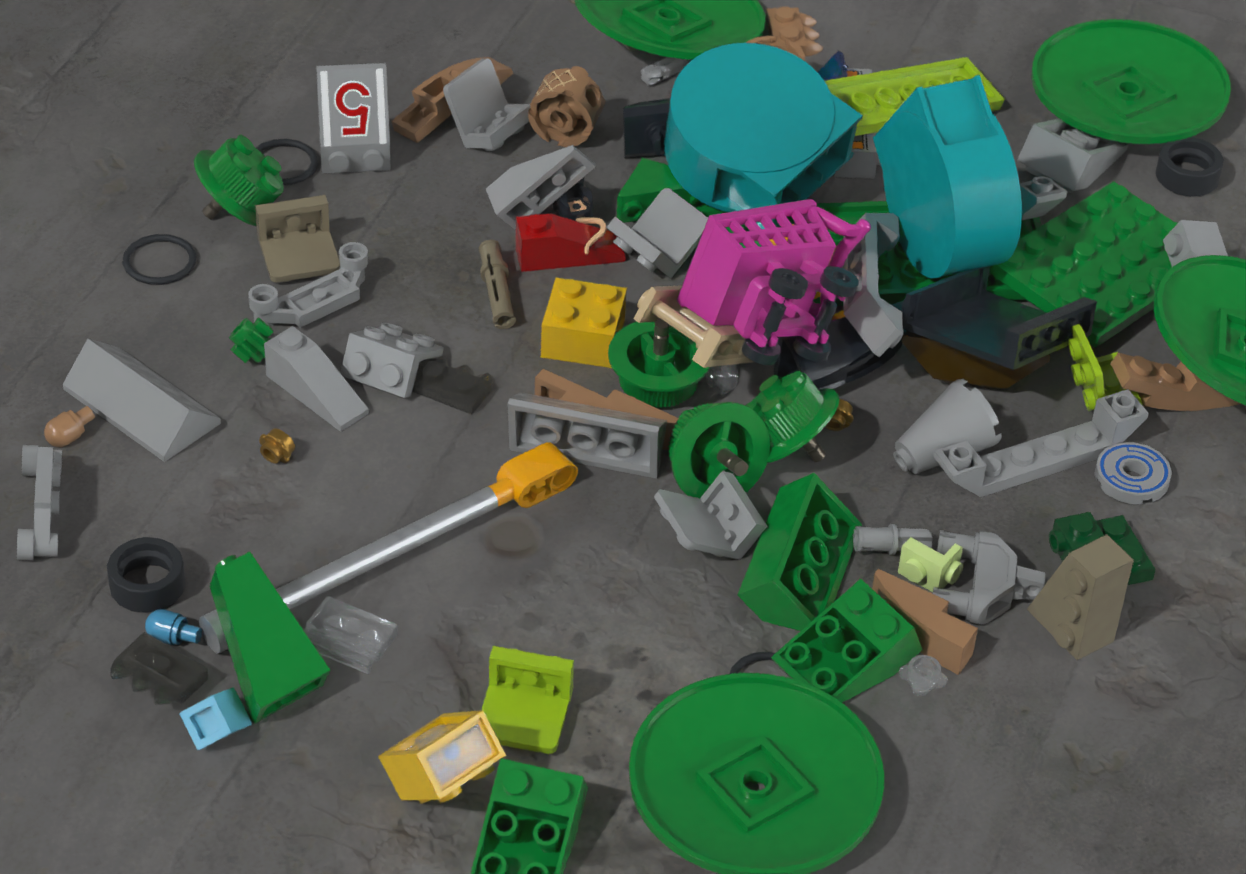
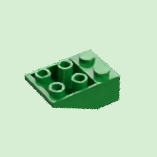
(850, 645)
(529, 820)

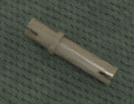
(495, 274)

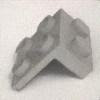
(482, 109)
(663, 233)
(387, 357)
(716, 523)

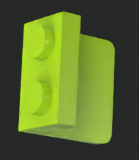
(1091, 372)
(528, 698)

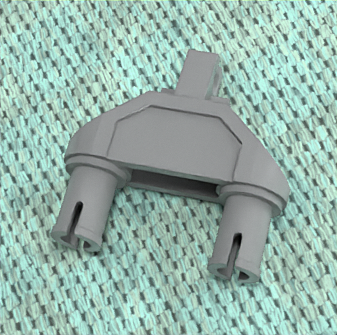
(995, 578)

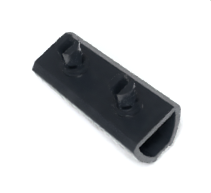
(645, 128)
(846, 362)

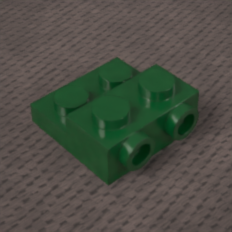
(1081, 529)

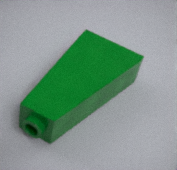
(264, 638)

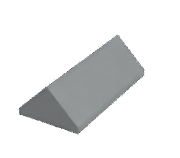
(137, 400)
(587, 433)

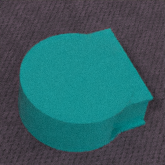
(755, 128)
(950, 179)

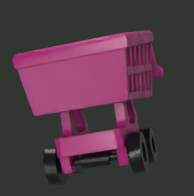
(773, 287)

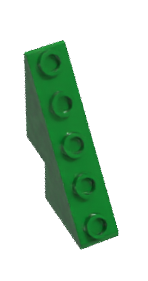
(644, 186)

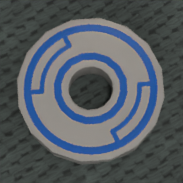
(1135, 457)

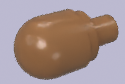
(67, 427)

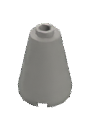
(949, 420)

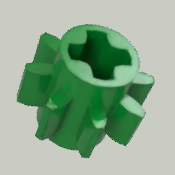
(250, 339)

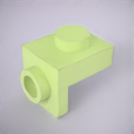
(928, 566)

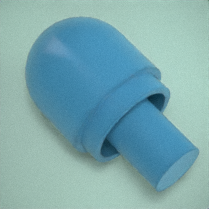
(171, 628)

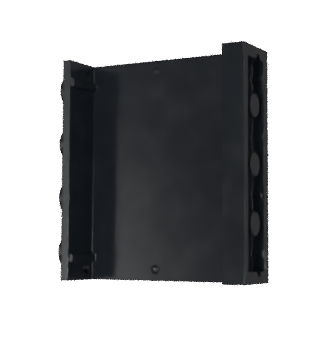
(988, 325)

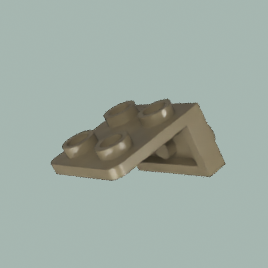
(296, 239)

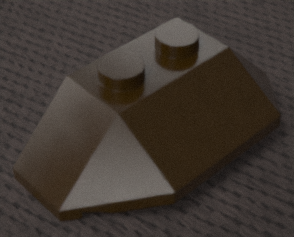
(953, 364)

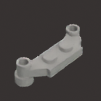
(317, 297)
(47, 467)

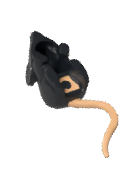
(578, 206)

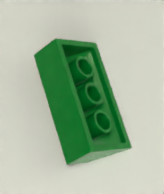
(799, 555)

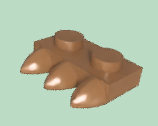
(794, 26)

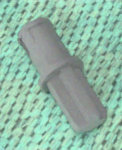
(888, 538)

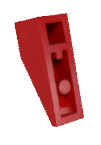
(559, 242)

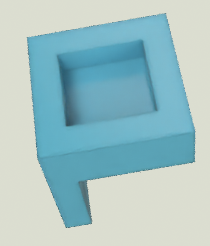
(215, 718)

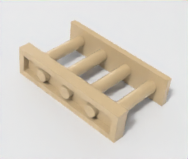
(714, 343)

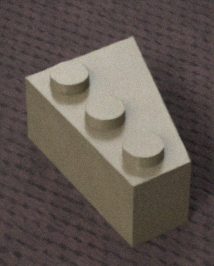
(1085, 597)

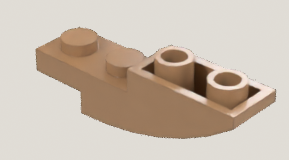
(430, 102)
(1166, 385)
(557, 387)

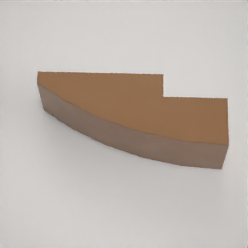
(939, 633)

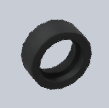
(1186, 181)
(146, 596)

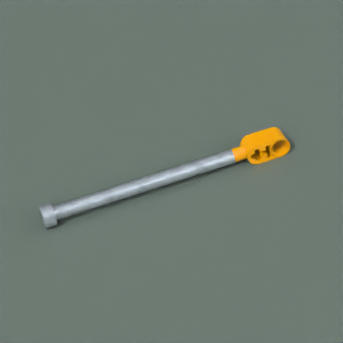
(524, 478)

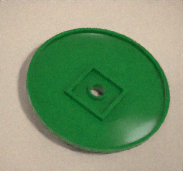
(675, 26)
(1130, 81)
(1204, 320)
(765, 729)

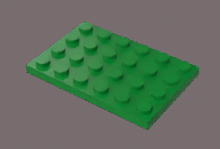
(1095, 250)

